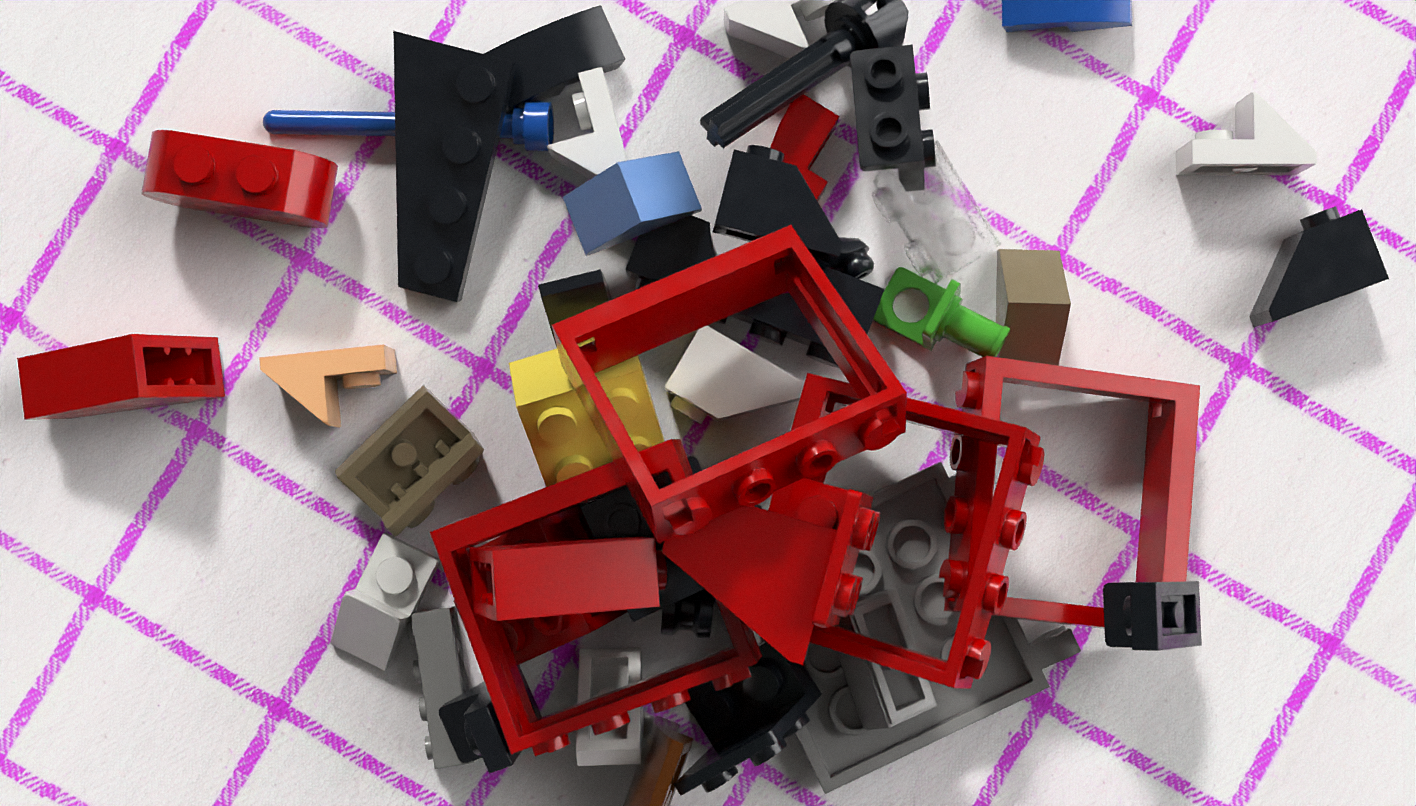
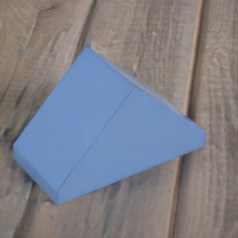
(631, 200)

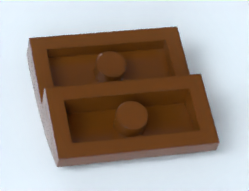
(660, 765)

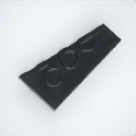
(445, 146)

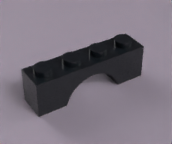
(689, 243)

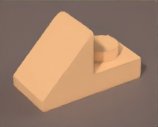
(314, 375)

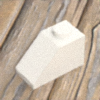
(727, 380)

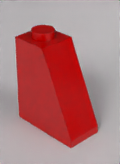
(120, 376)
(761, 570)
(566, 577)

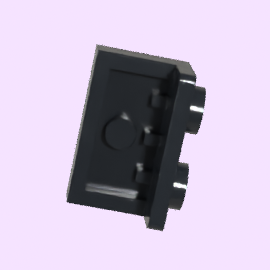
(888, 115)

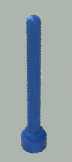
(526, 126)

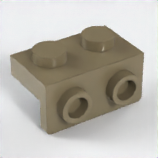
(411, 461)

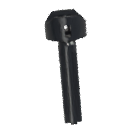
(847, 31)

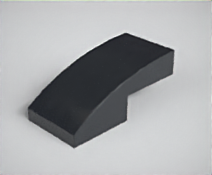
(556, 54)

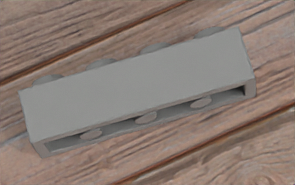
(441, 673)

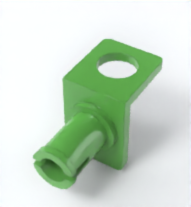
(944, 317)

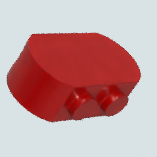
(239, 179)

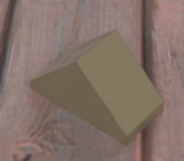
(1033, 303)

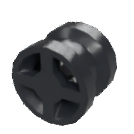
(690, 614)

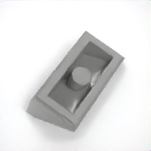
(879, 692)

